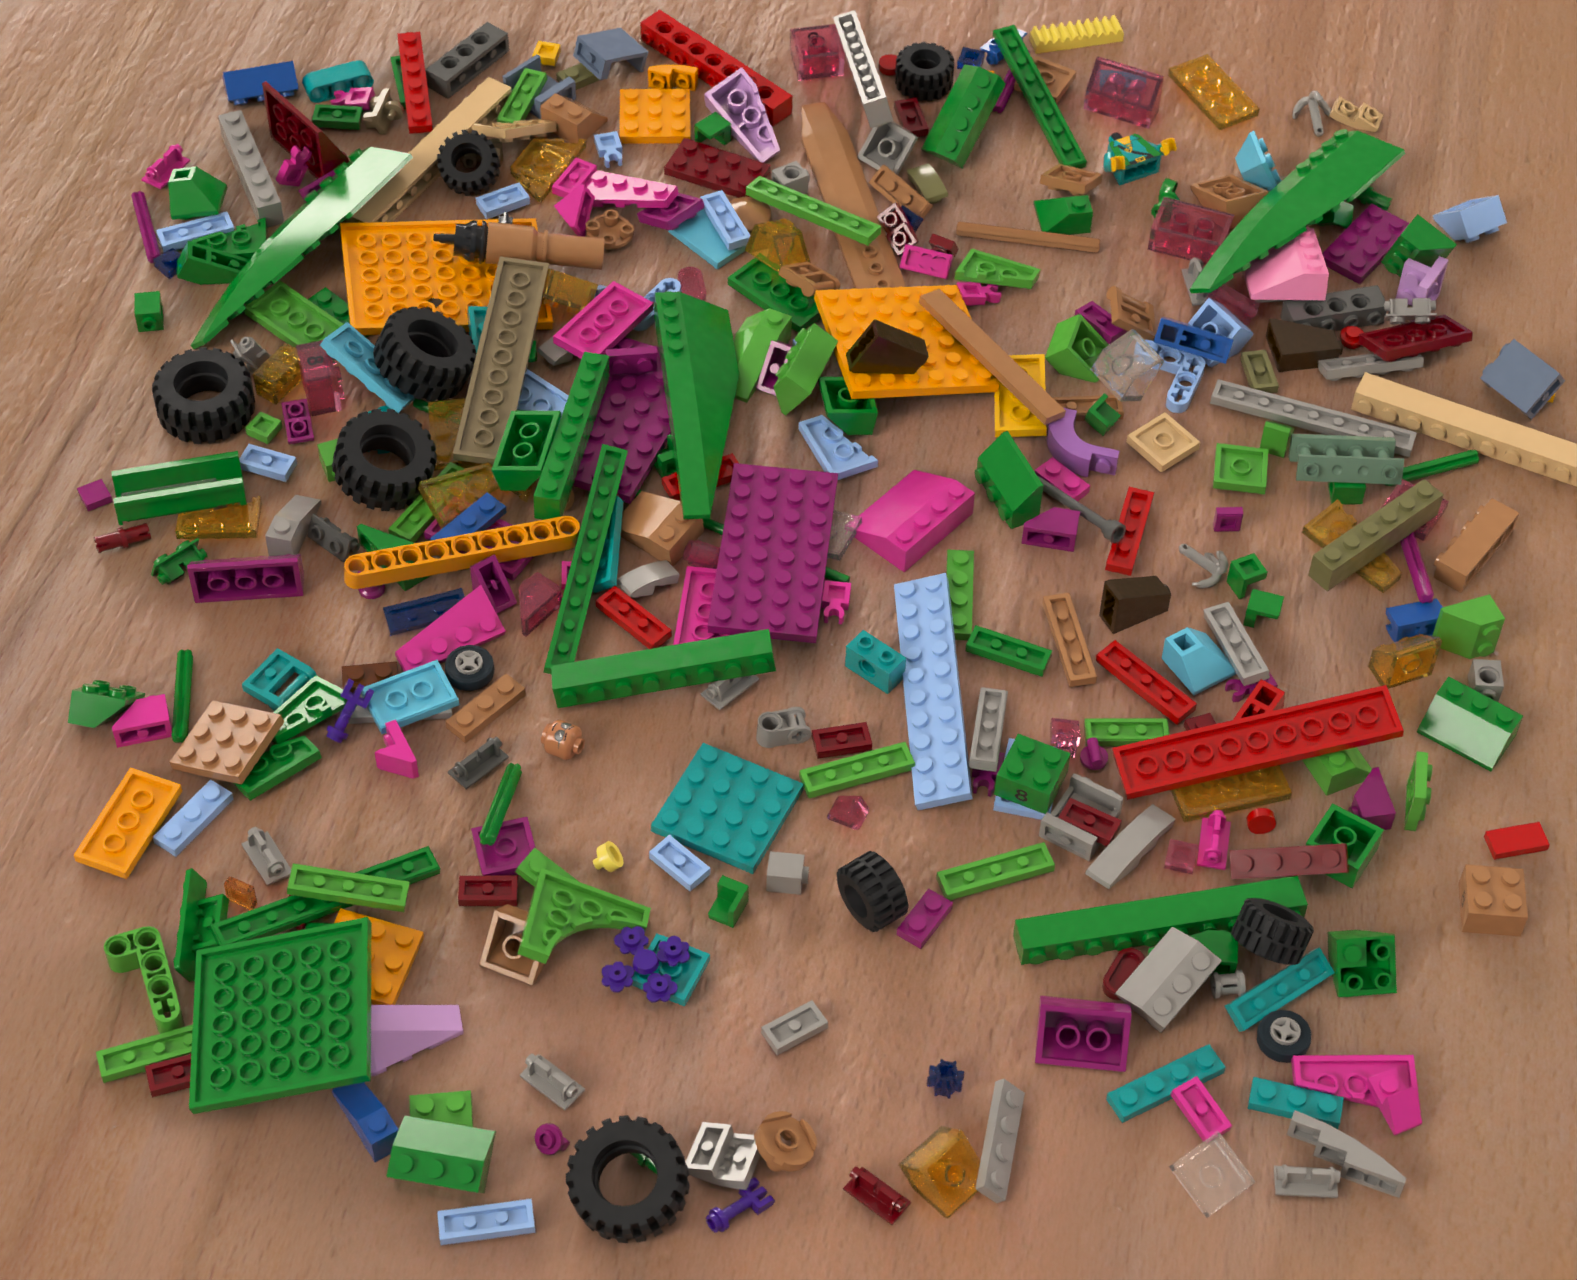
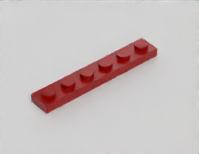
(414, 82)

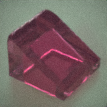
(849, 811)

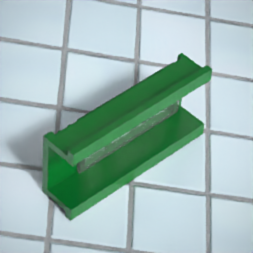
(178, 487)

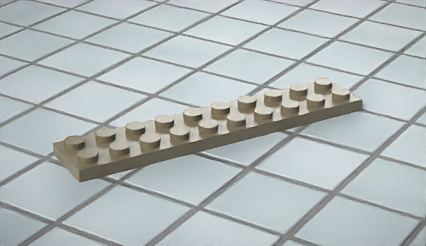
(501, 358)

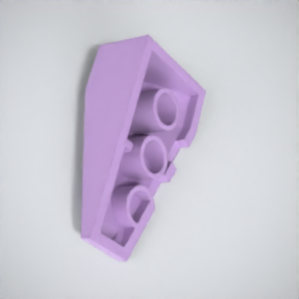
(741, 105)
(408, 1029)

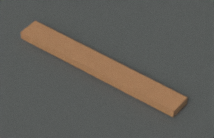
(992, 356)

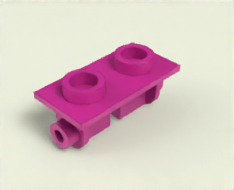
(161, 170)
(1214, 841)

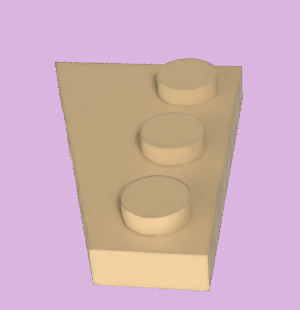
(518, 129)

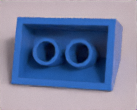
(247, 82)

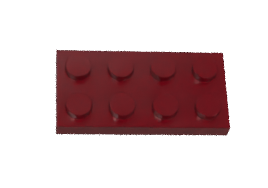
(714, 168)
(1414, 338)

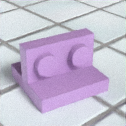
(1420, 280)

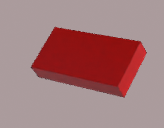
(1516, 840)

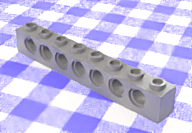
(863, 69)

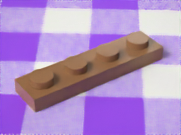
(1069, 639)

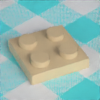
(1163, 442)

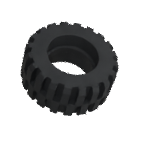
(424, 354)
(208, 418)
(390, 433)
(605, 1145)

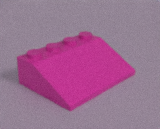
(914, 517)

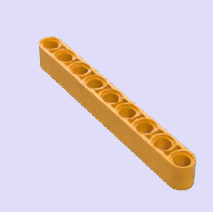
(452, 560)

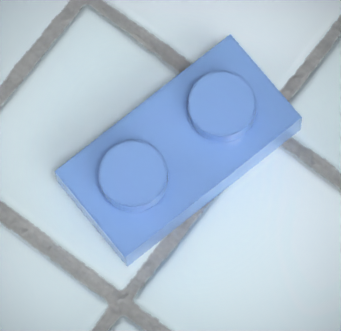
(502, 200)
(267, 462)
(679, 863)

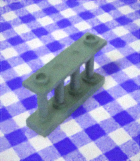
(1345, 459)

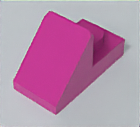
(397, 754)
(1395, 1101)

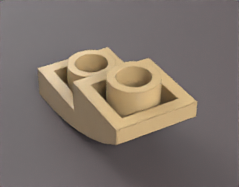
(1361, 118)

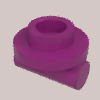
(1093, 755)
(550, 1139)

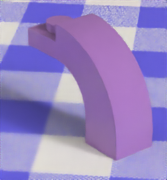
(1074, 452)

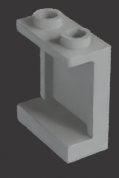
(1069, 836)

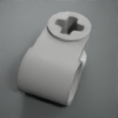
(781, 728)

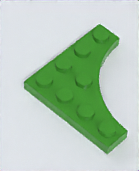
(568, 906)

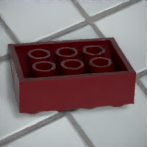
(292, 128)

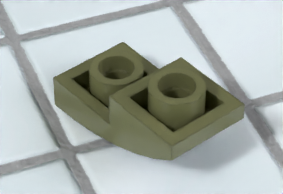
(927, 183)

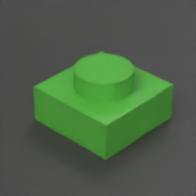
(263, 427)

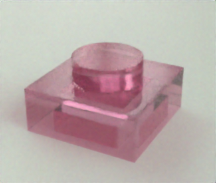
(1181, 856)

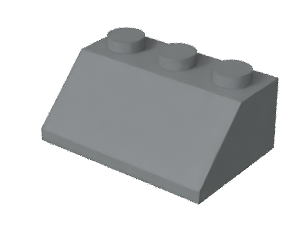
(1168, 978)

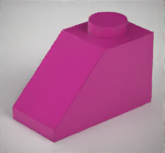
(143, 722)

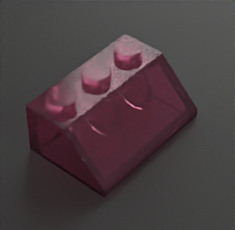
(1123, 92)
(1188, 230)

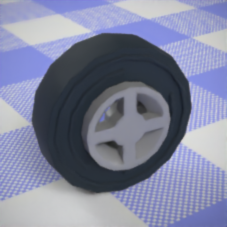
(478, 665)
(1290, 1027)

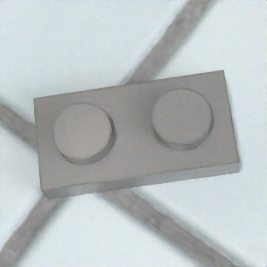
(794, 1027)

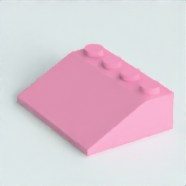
(1290, 272)

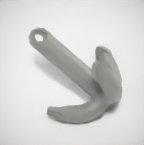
(1313, 100)
(1208, 562)

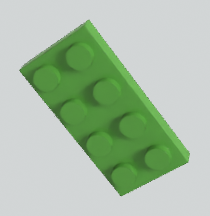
(291, 316)

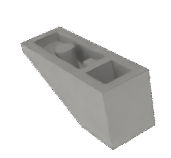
(291, 526)

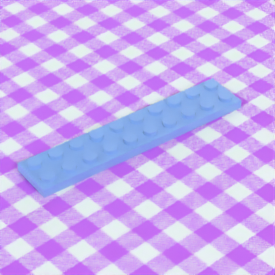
(932, 692)

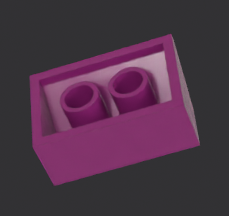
(1083, 1033)

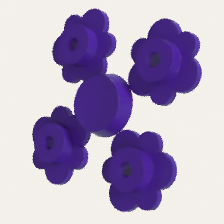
(645, 963)

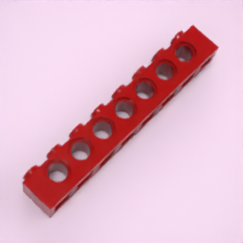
(713, 63)

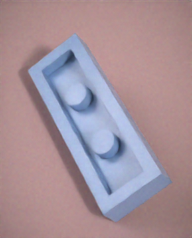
(725, 220)
(178, 235)
(193, 818)
(486, 1221)

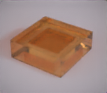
(240, 893)

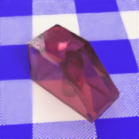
(538, 600)

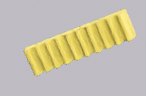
(1076, 35)

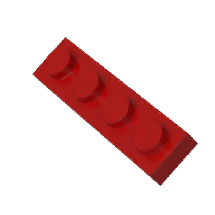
(1134, 517)
(1146, 682)

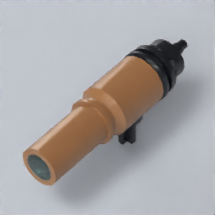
(522, 243)

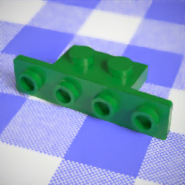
(195, 923)

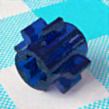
(945, 1078)

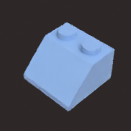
(1472, 218)
(1218, 319)

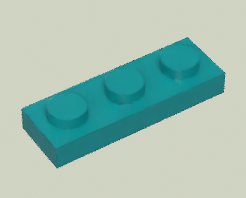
(1283, 1099)

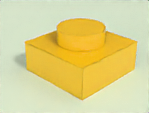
(548, 52)

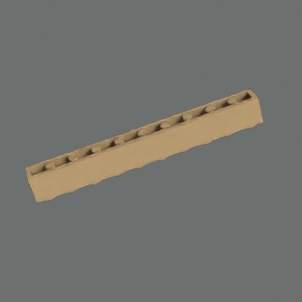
(419, 173)
(1467, 428)

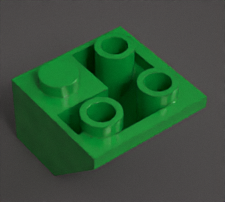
(194, 193)
(99, 703)
(1362, 962)

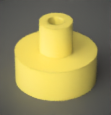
(608, 857)

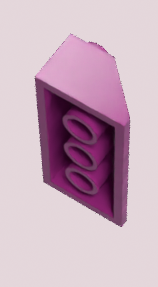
(246, 578)

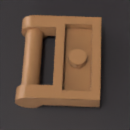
(806, 277)
(1131, 313)

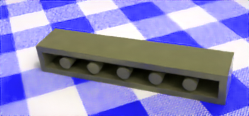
(1375, 535)

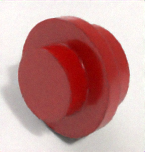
(1350, 337)

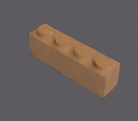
(1475, 545)

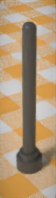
(1111, 529)

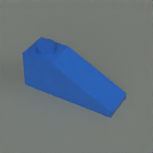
(1193, 340)
(368, 1118)

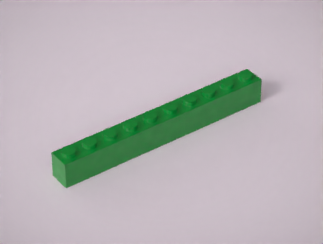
(1145, 920)

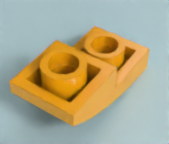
(672, 76)

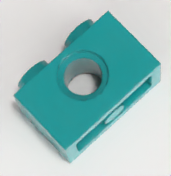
(875, 661)

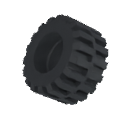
(924, 71)
(462, 145)
(872, 891)
(1272, 931)

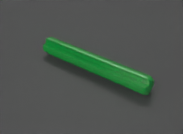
(1439, 465)
(182, 695)
(500, 804)

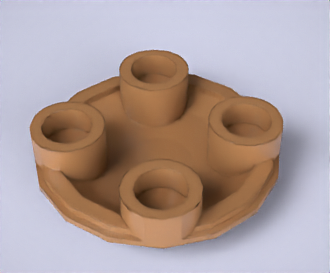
(751, 211)
(612, 228)

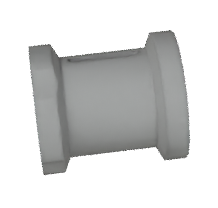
(1227, 984)

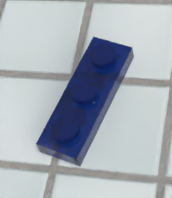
(420, 612)

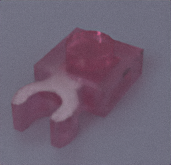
(1065, 734)

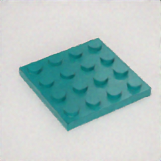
(727, 808)

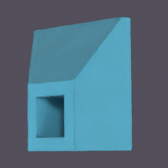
(1255, 164)
(1196, 660)

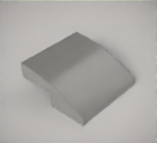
(723, 1156)

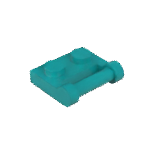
(273, 674)

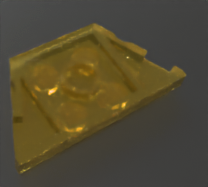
(544, 163)

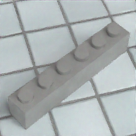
(250, 168)

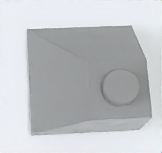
(888, 146)

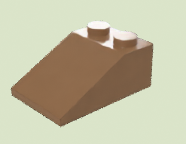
(1229, 195)
(658, 526)

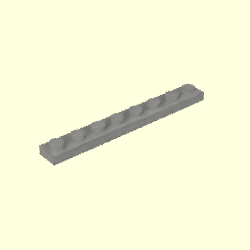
(1307, 415)

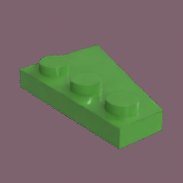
(995, 270)

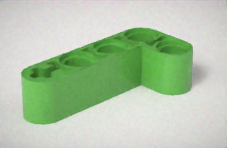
(147, 958)

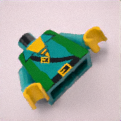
(1134, 157)

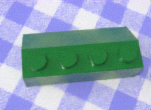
(964, 115)

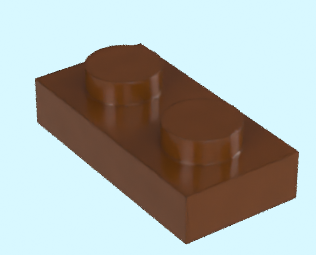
(368, 673)

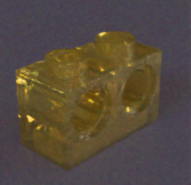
(278, 374)

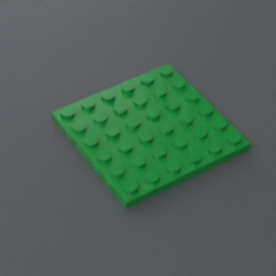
(281, 1016)

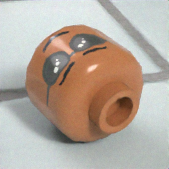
(562, 739)

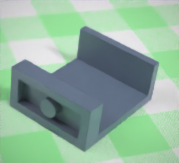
(602, 48)
(565, 87)
(1522, 378)

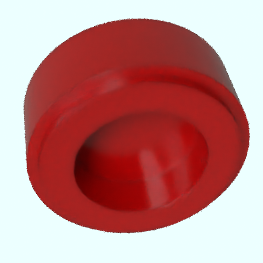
(887, 64)
(1261, 821)

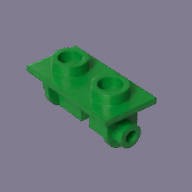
(169, 566)

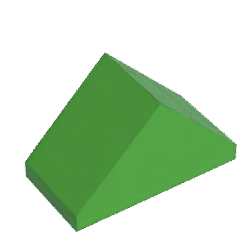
(1276, 438)

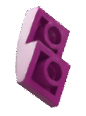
(297, 421)

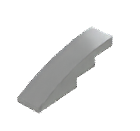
(1130, 846)
(1357, 1160)

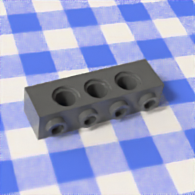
(467, 60)
(1339, 310)

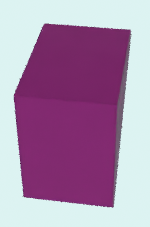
(491, 577)

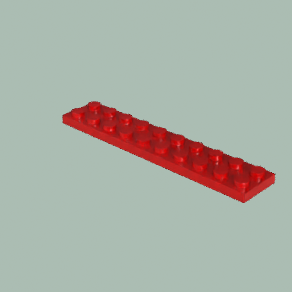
(1257, 742)

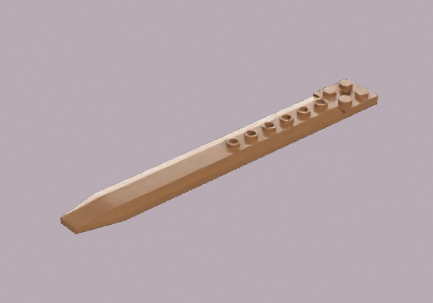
(845, 187)

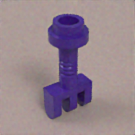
(353, 699)
(718, 1219)

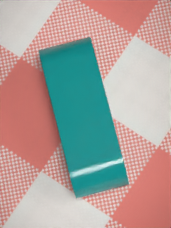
(322, 83)

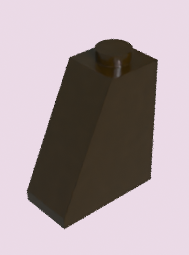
(1300, 345)
(886, 351)
(1132, 601)

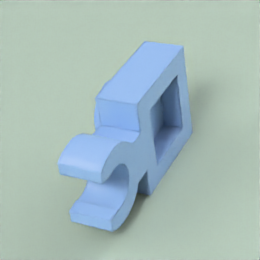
(609, 147)

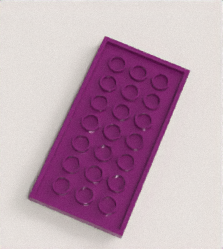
(632, 419)
(773, 552)

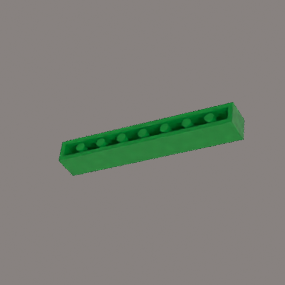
(571, 436)
(663, 668)

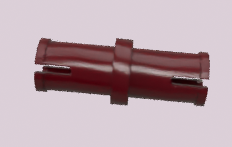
(122, 537)

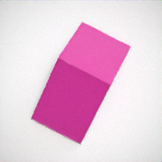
(576, 208)

